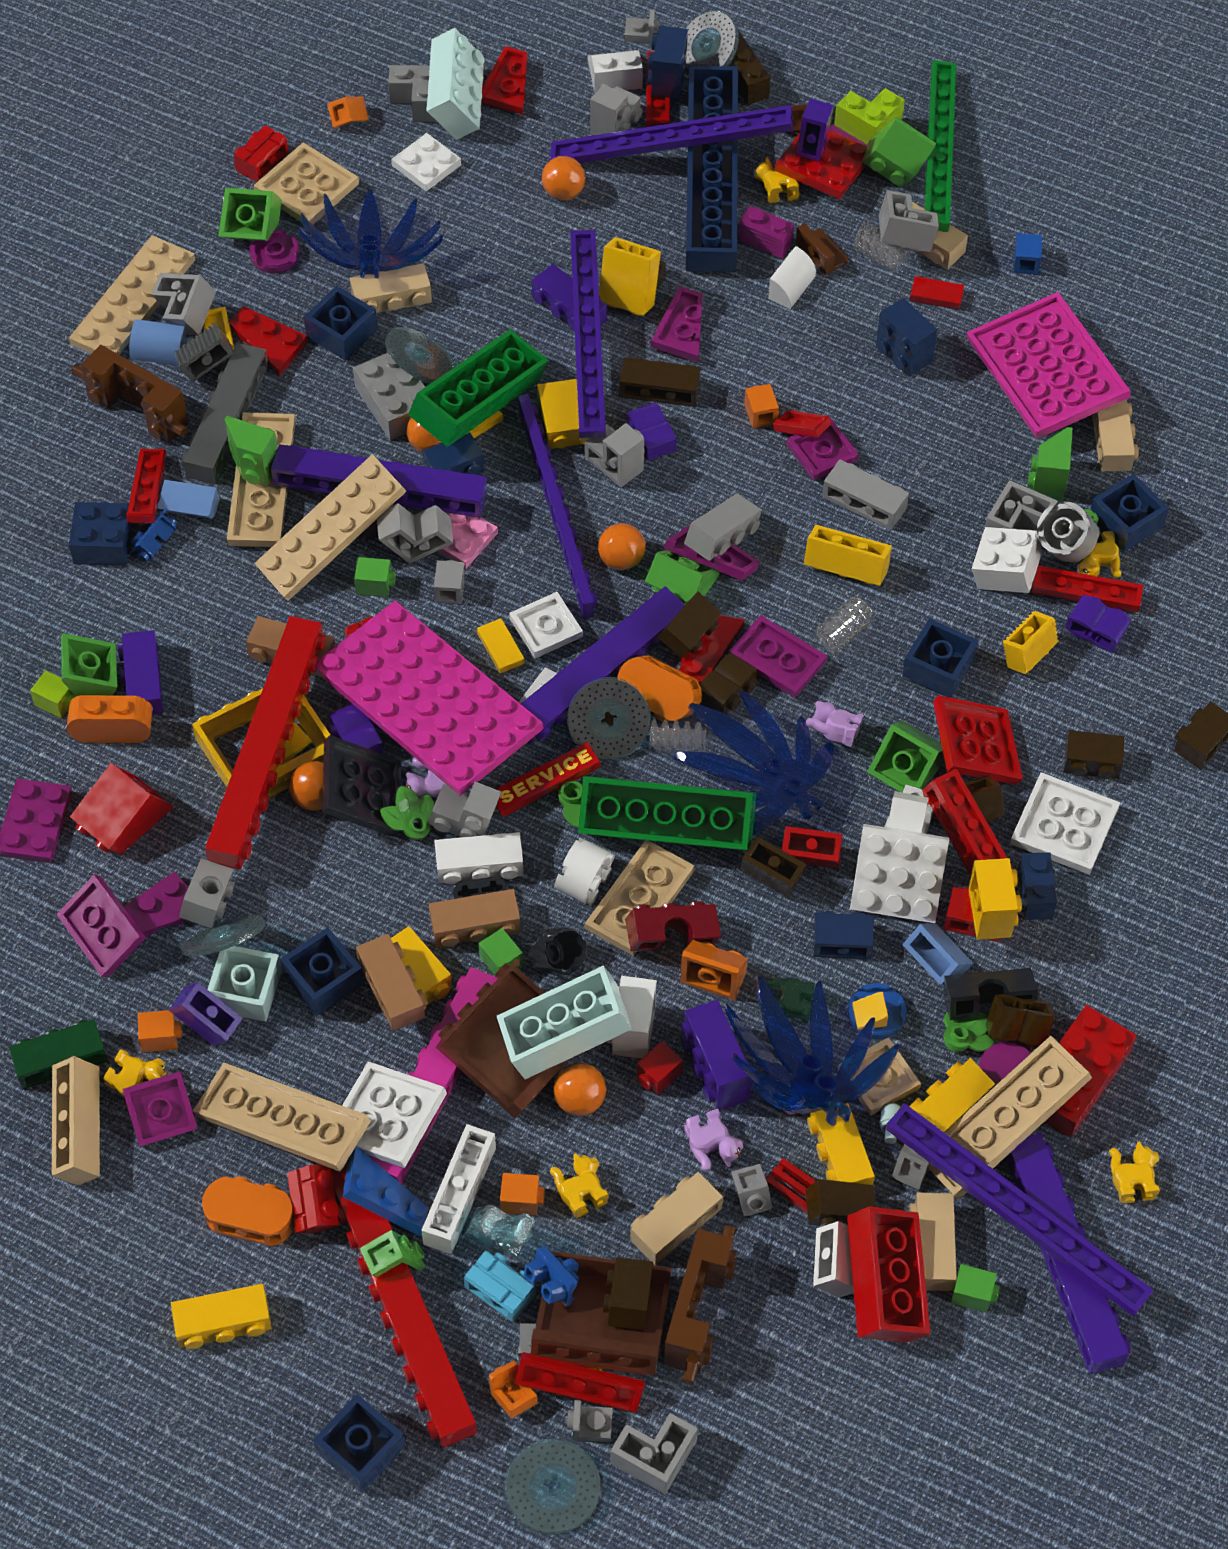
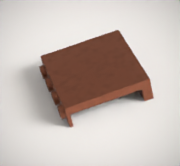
(479, 1047)
(581, 1330)

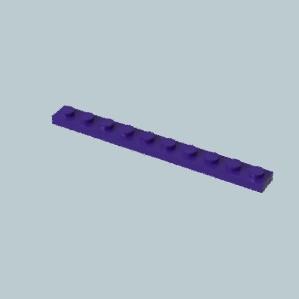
(676, 135)
(587, 334)
(560, 514)
(1019, 1210)

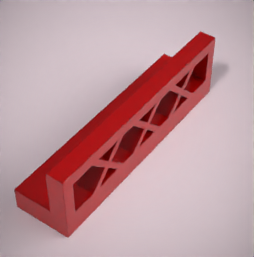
(967, 822)

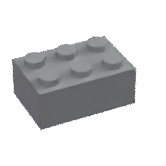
(387, 393)

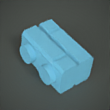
(500, 1285)

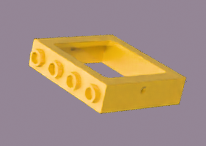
(236, 714)

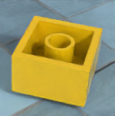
(994, 898)

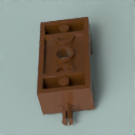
(111, 375)
(688, 1339)

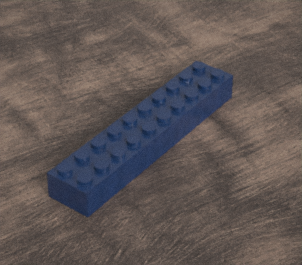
(712, 174)

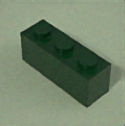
(36, 1056)

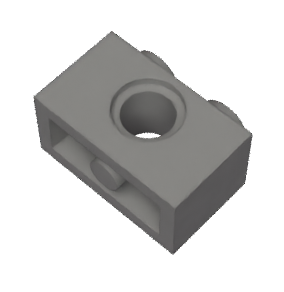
(206, 893)

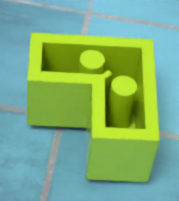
(867, 118)

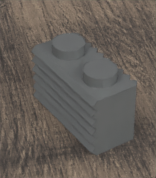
(203, 353)

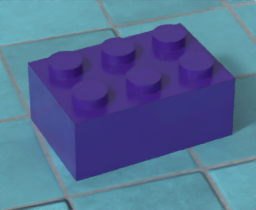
(712, 1049)

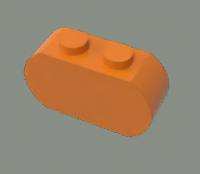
(664, 687)
(109, 719)
(248, 1210)

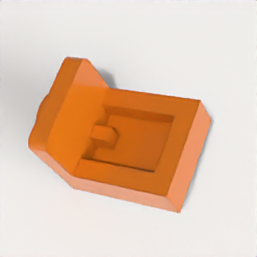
(511, 1397)

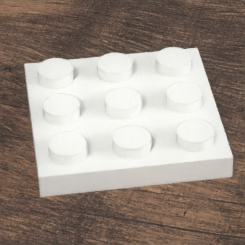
(1065, 822)
(899, 873)
(398, 1111)

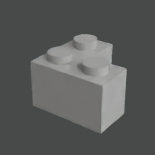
(410, 86)
(613, 110)
(904, 225)
(185, 300)
(617, 455)
(1018, 508)
(417, 534)
(464, 814)
(655, 1459)

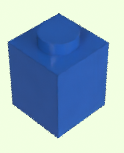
(1027, 253)

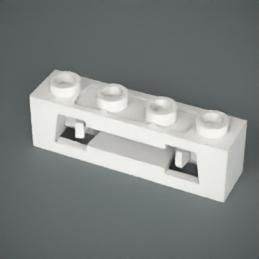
(458, 1189)

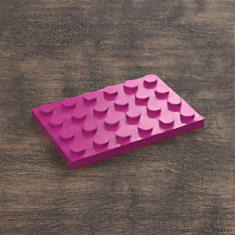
(1048, 365)

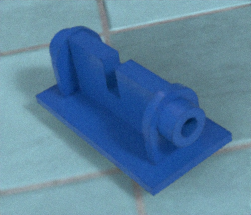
(146, 543)

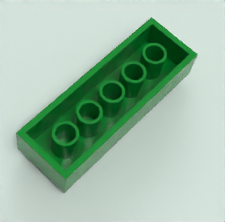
(478, 387)
(667, 812)

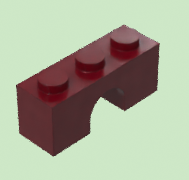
(694, 922)

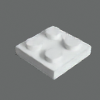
(426, 162)
(546, 625)

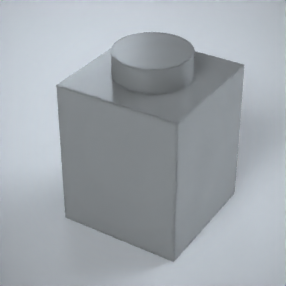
(449, 582)

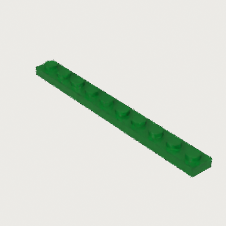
(941, 131)

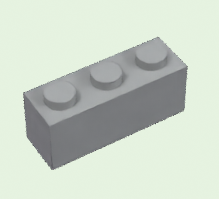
(865, 494)
(723, 527)

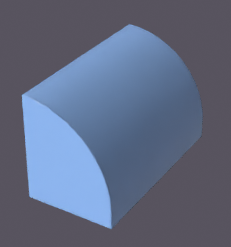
(156, 341)
(189, 499)
(937, 952)

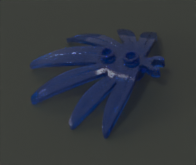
(369, 256)
(778, 774)
(808, 1078)

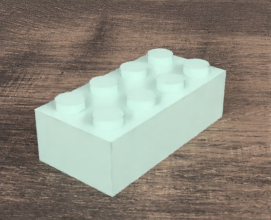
(455, 83)
(564, 1022)

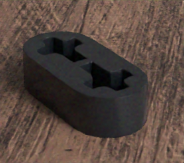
(479, 886)

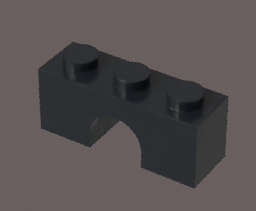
(968, 991)

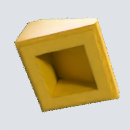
(870, 1007)

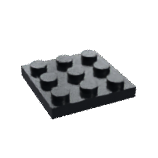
(359, 784)

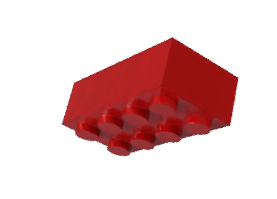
(1101, 1049)
(888, 1275)

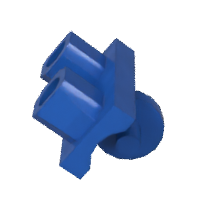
(557, 1275)

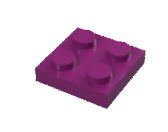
(822, 453)
(159, 1109)

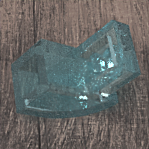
(499, 1231)

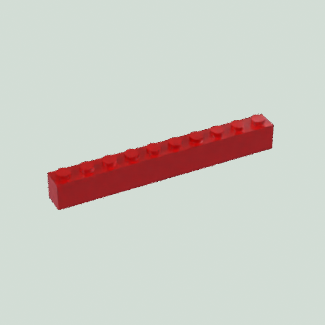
(265, 743)
(412, 1328)

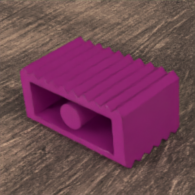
(766, 232)

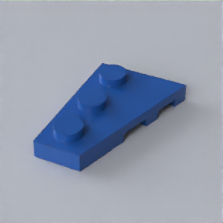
(382, 1194)

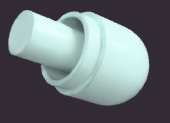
(887, 1113)

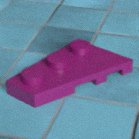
(681, 325)
(733, 562)
(159, 905)

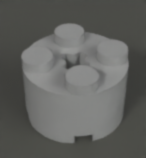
(1077, 542)

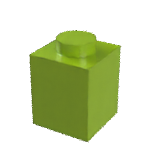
(51, 694)

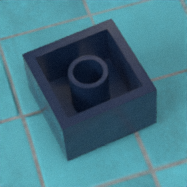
(668, 62)
(340, 322)
(906, 337)
(1129, 512)
(100, 534)
(940, 658)
(322, 971)
(359, 1443)

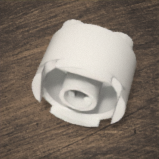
(584, 871)

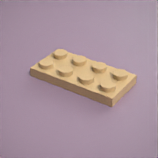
(650, 879)

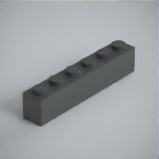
(231, 398)

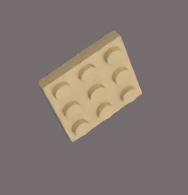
(304, 179)

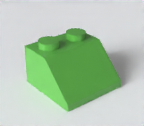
(898, 152)
(249, 214)
(252, 450)
(1052, 466)
(680, 575)
(88, 665)
(906, 757)

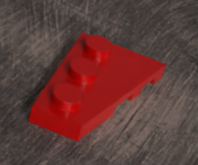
(507, 81)
(279, 340)
(713, 648)

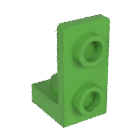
(390, 1251)

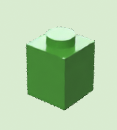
(374, 577)
(498, 950)
(975, 1288)

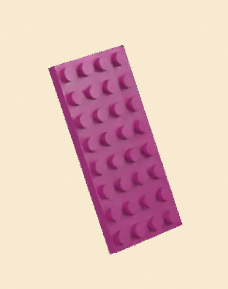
(428, 697)

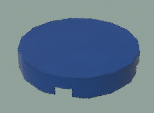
(895, 1008)

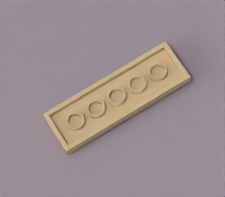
(130, 297)
(259, 510)
(330, 527)
(1016, 1106)
(282, 1116)

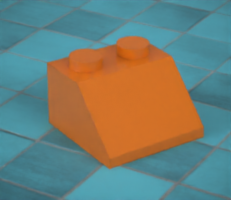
(713, 969)

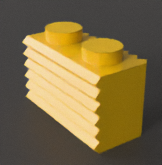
(1030, 642)

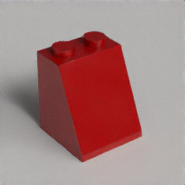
(119, 810)

